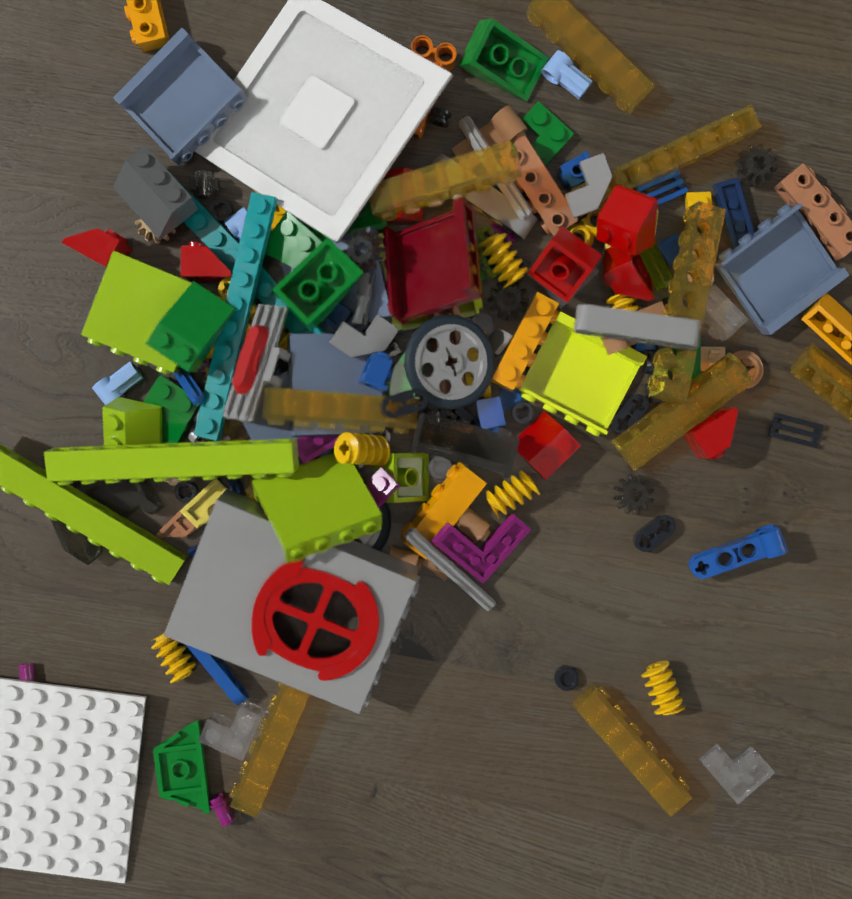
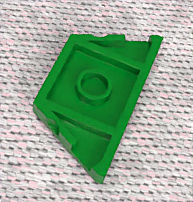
(182, 768)

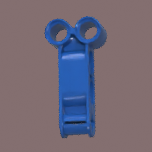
(766, 542)

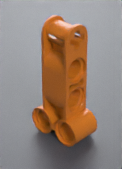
(433, 56)

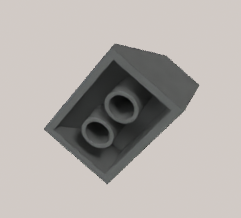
(153, 193)

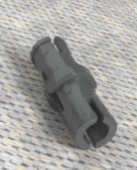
(363, 298)

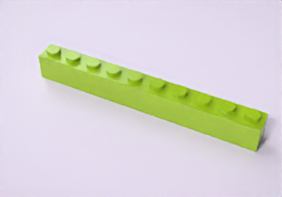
(172, 460)
(89, 517)

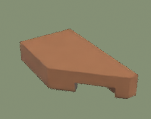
(178, 526)

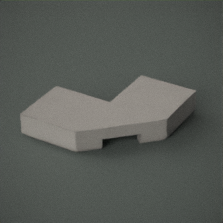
(597, 179)
(374, 339)

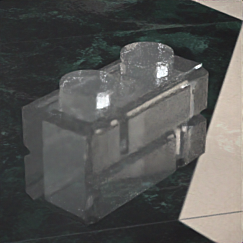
(722, 315)

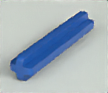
(190, 386)

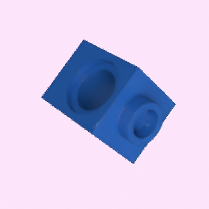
(490, 413)

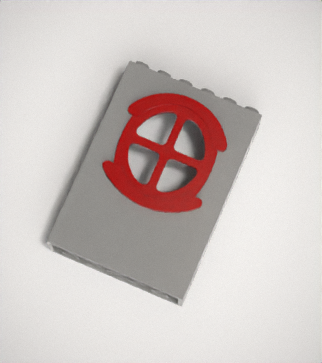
(238, 587)

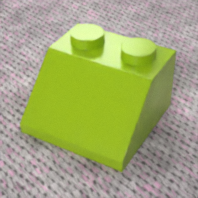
(131, 422)
(411, 473)

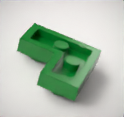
(550, 132)

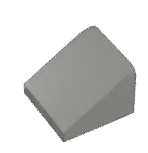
(499, 340)

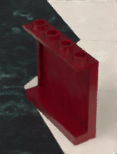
(433, 264)

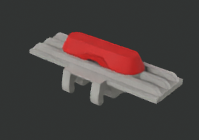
(257, 363)

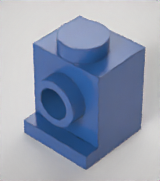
(566, 175)
(377, 371)

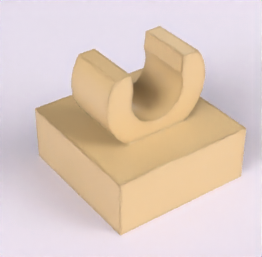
(710, 355)

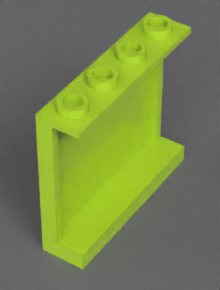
(129, 308)
(317, 507)

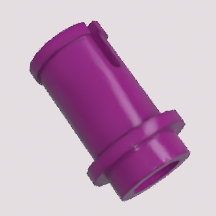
(497, 229)
(26, 672)
(222, 809)

